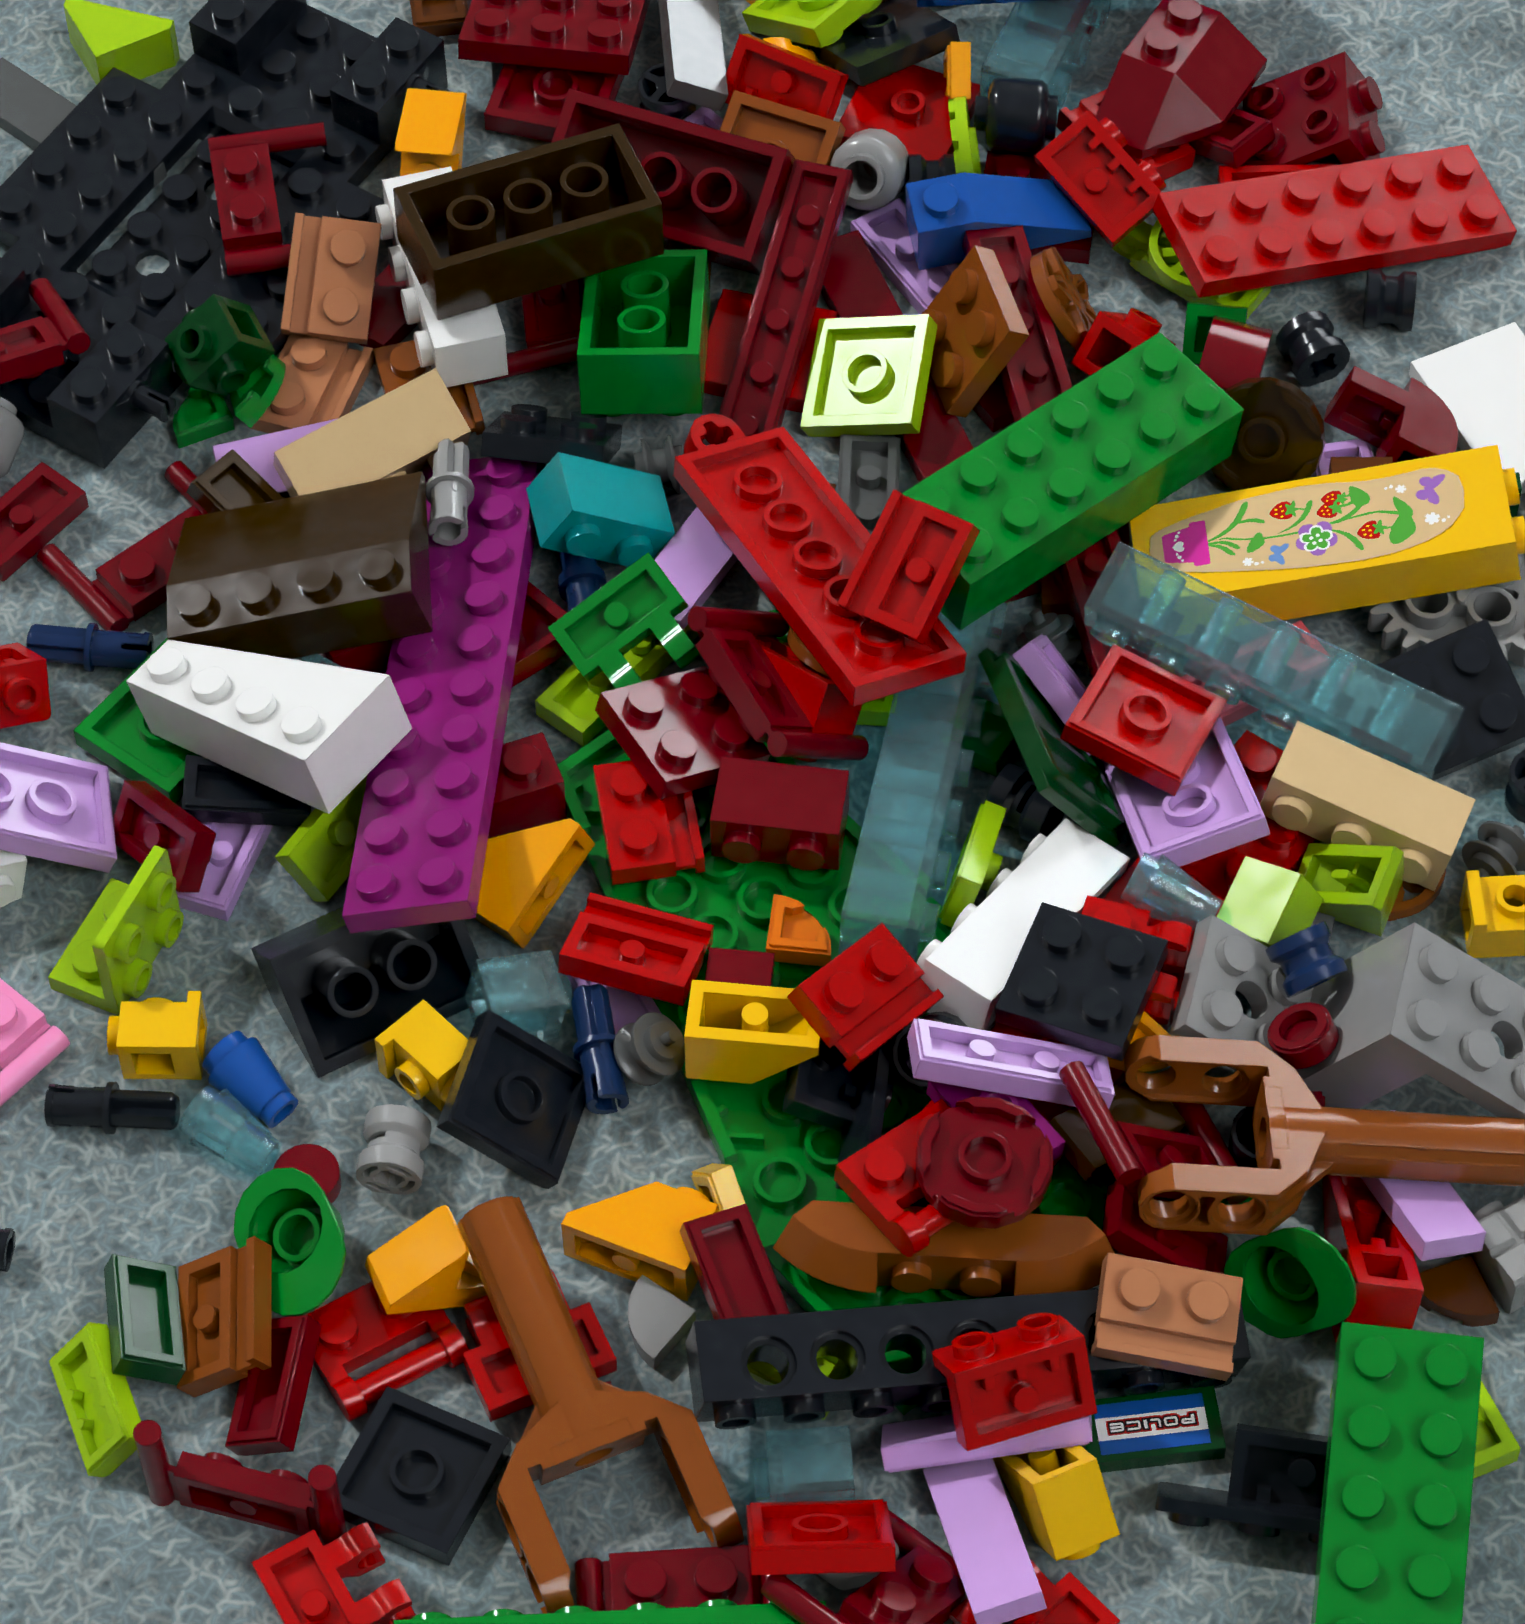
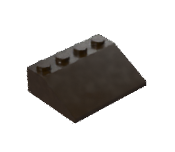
(306, 571)

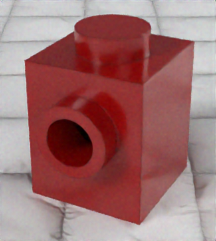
(1112, 337)

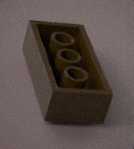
(528, 221)

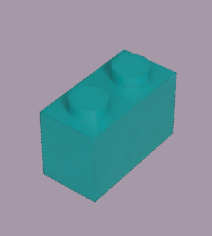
(599, 510)

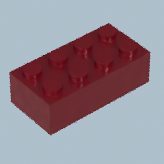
(712, 184)

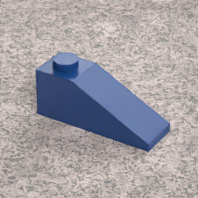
(949, 205)

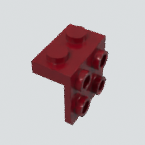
(1319, 114)

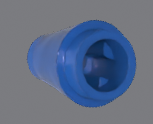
(250, 1077)

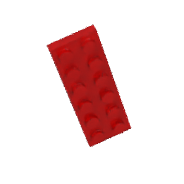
(1333, 220)
(801, 552)

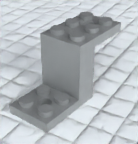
(1398, 1010)

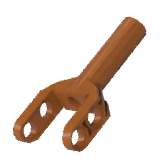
(1300, 1139)
(574, 1413)

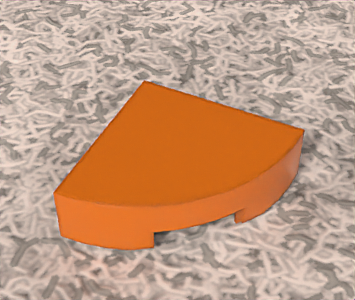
(796, 934)

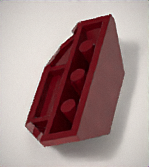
(1179, 78)

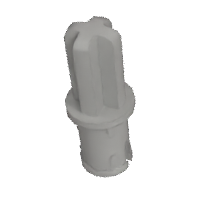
(450, 493)

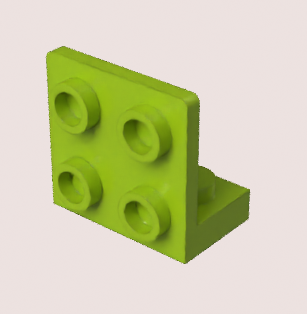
(122, 937)

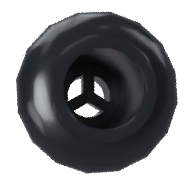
(1016, 115)

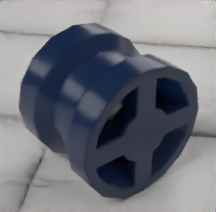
(1306, 959)

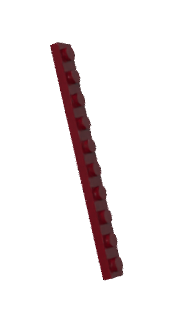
(1031, 380)

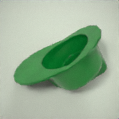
(304, 1233)
(1292, 1282)

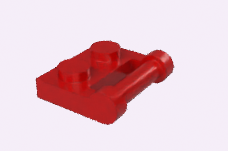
(885, 1183)
(360, 1331)

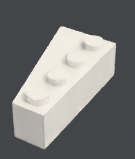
(272, 717)

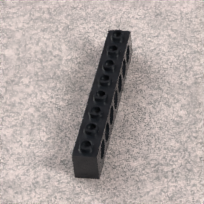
(861, 1337)

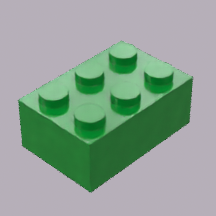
(646, 336)

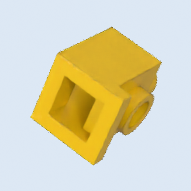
(1493, 915)
(160, 1038)
(421, 1053)

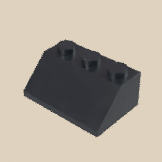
(350, 987)

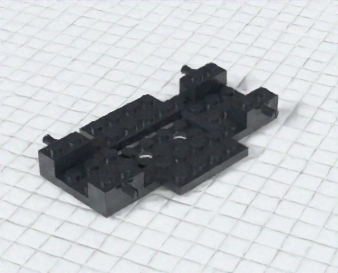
(249, 72)

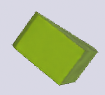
(120, 39)
(1355, 882)

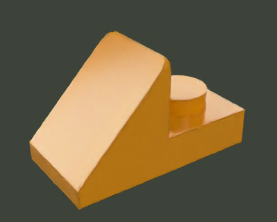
(431, 130)
(425, 1267)

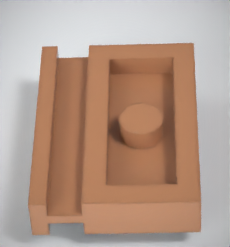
(331, 278)
(318, 383)
(1167, 1316)

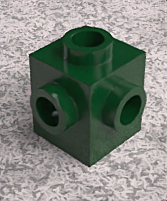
(218, 345)

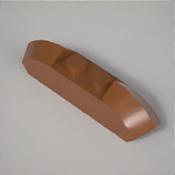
(1022, 1258)

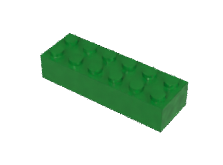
(1079, 470)
(1398, 1477)

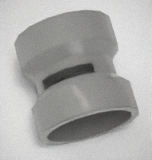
(393, 1149)

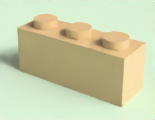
(376, 440)
(1365, 800)

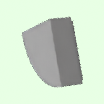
(657, 1320)

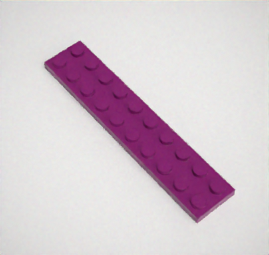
(435, 791)

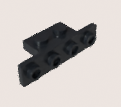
(841, 1099)
(1271, 1486)

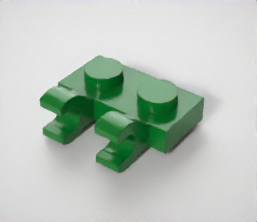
(620, 618)

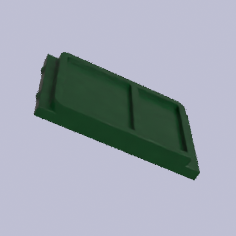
(1058, 768)

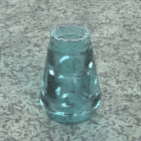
(1169, 892)
(228, 1130)

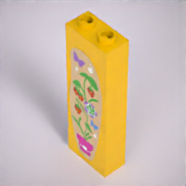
(1348, 535)

